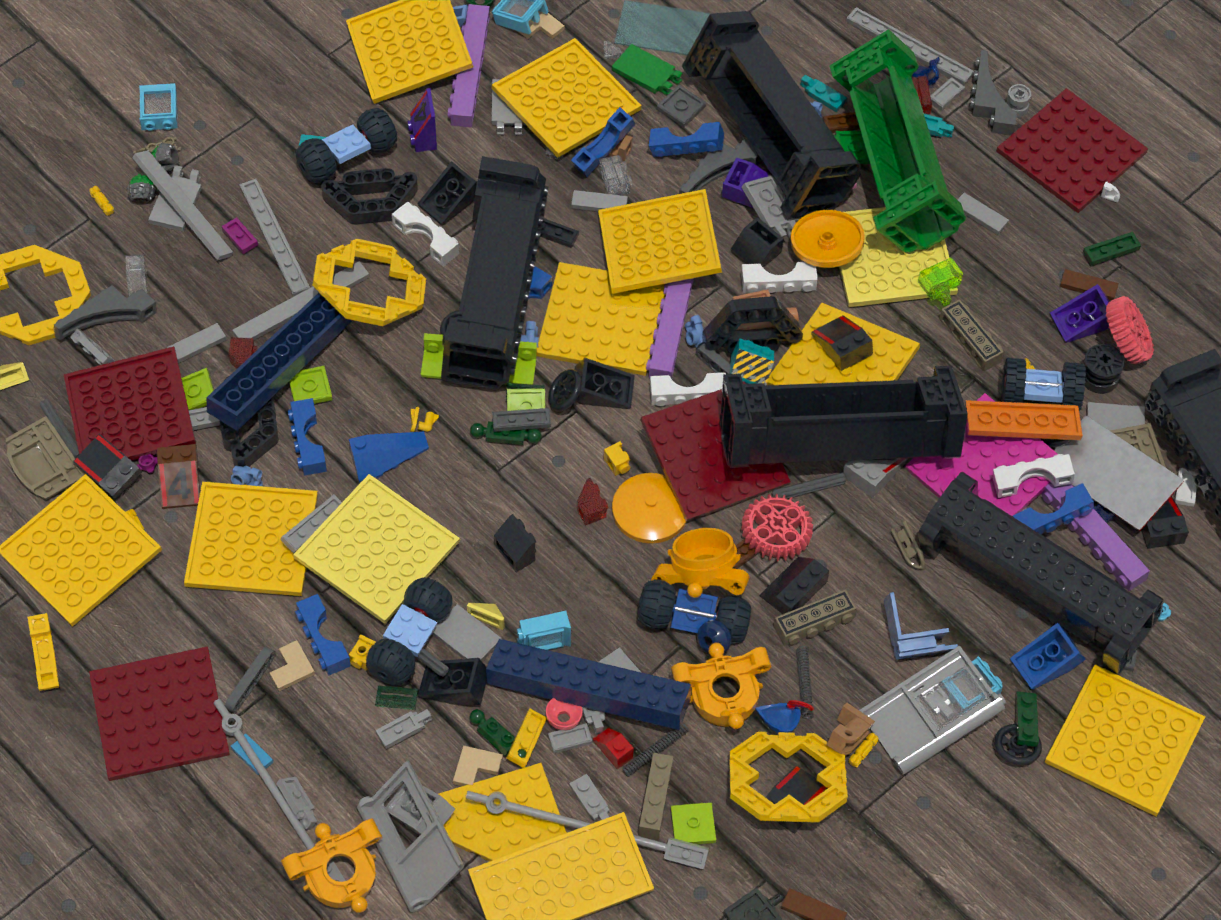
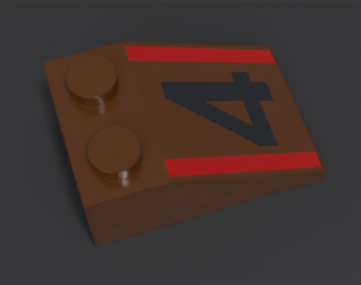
(178, 476)

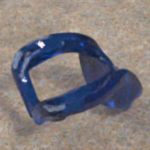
(924, 71)

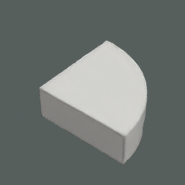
(1110, 192)

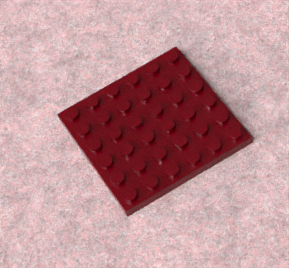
(1072, 150)
(131, 404)
(694, 459)
(158, 713)

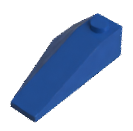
(380, 452)

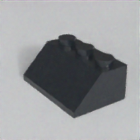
(796, 585)

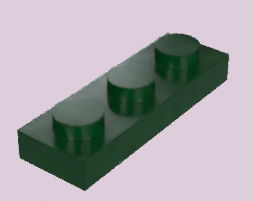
(1112, 248)
(1026, 719)

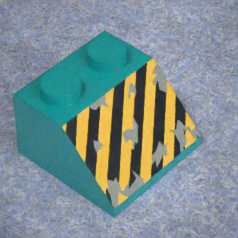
(752, 362)

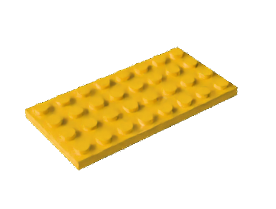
(564, 875)

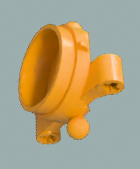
(704, 559)
(709, 705)
(314, 862)

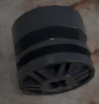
(1103, 368)

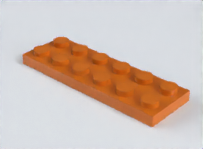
(1023, 420)

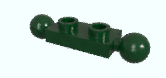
(509, 437)
(494, 732)

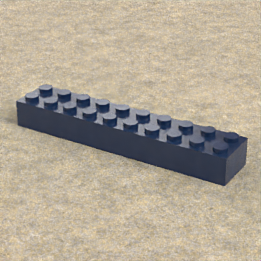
(276, 362)
(589, 684)

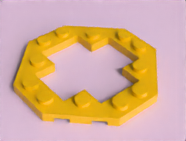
(51, 264)
(339, 295)
(788, 808)

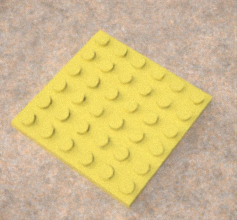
(883, 270)
(376, 548)

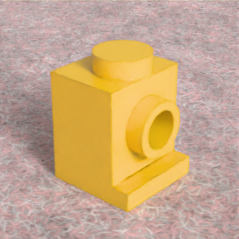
(617, 459)
(358, 659)

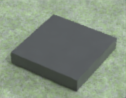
(681, 106)

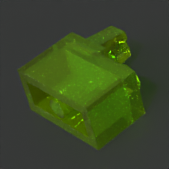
(939, 279)

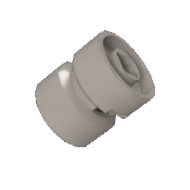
(1019, 98)

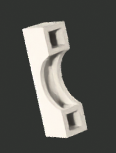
(410, 220)
(756, 279)
(667, 392)
(1055, 469)

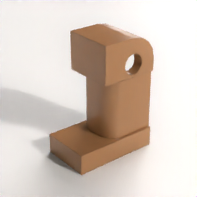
(852, 733)

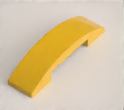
(43, 652)

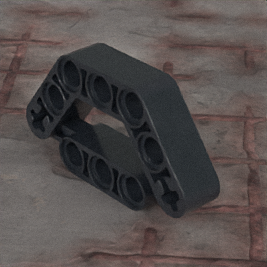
(339, 194)
(723, 327)
(243, 453)

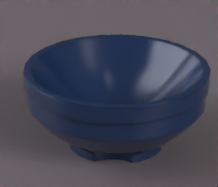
(717, 632)

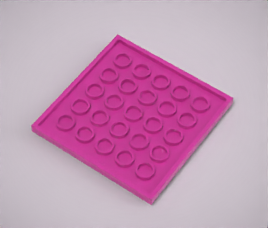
(978, 460)

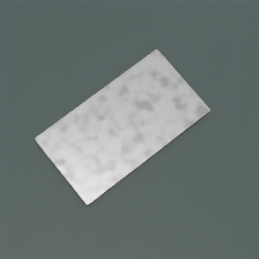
(1119, 474)

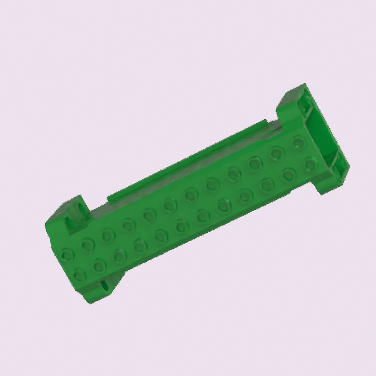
(899, 145)

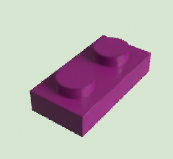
(239, 235)

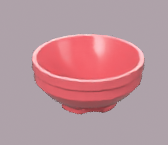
(555, 708)

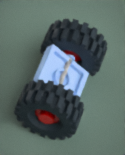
(1043, 385)

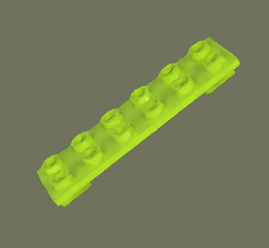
(433, 360)

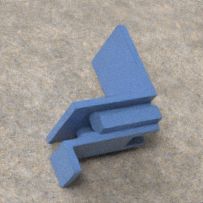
(915, 643)

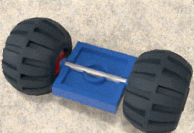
(690, 613)

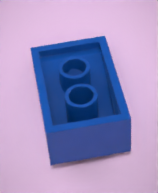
(1047, 657)

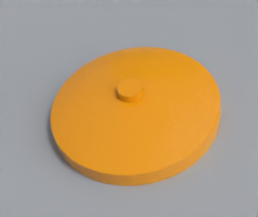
(827, 238)
(647, 509)

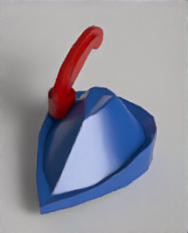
(782, 716)

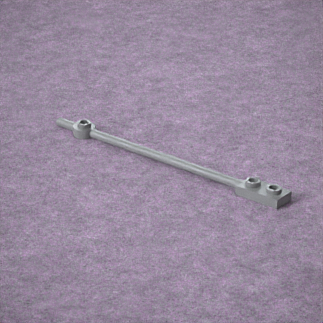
(235, 730)
(675, 849)

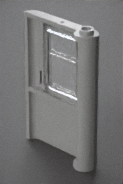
(922, 720)

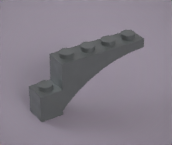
(988, 101)
(719, 164)
(107, 307)

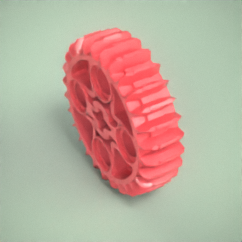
(1129, 330)
(777, 527)

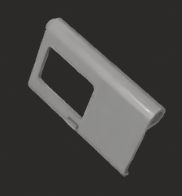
(430, 860)

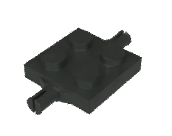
(754, 907)

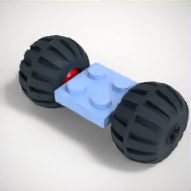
(318, 156)
(394, 655)

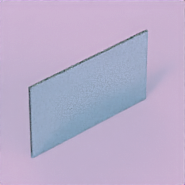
(659, 27)

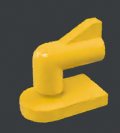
(430, 419)

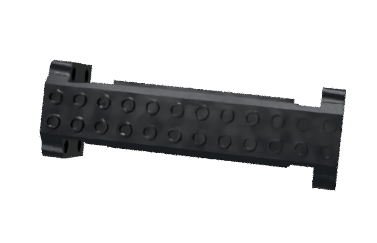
(773, 113)
(487, 334)
(1189, 412)
(842, 420)
(1039, 572)

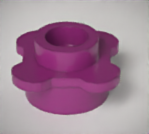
(147, 463)

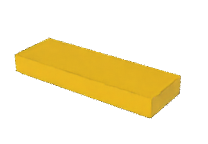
(526, 737)

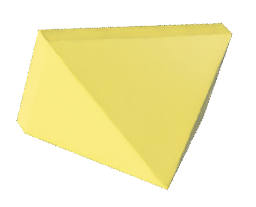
(12, 374)
(487, 613)

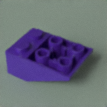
(740, 173)

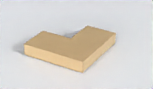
(547, 24)
(297, 667)
(475, 760)

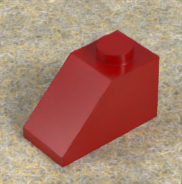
(614, 747)

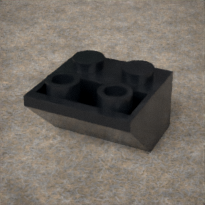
(757, 243)
(515, 543)

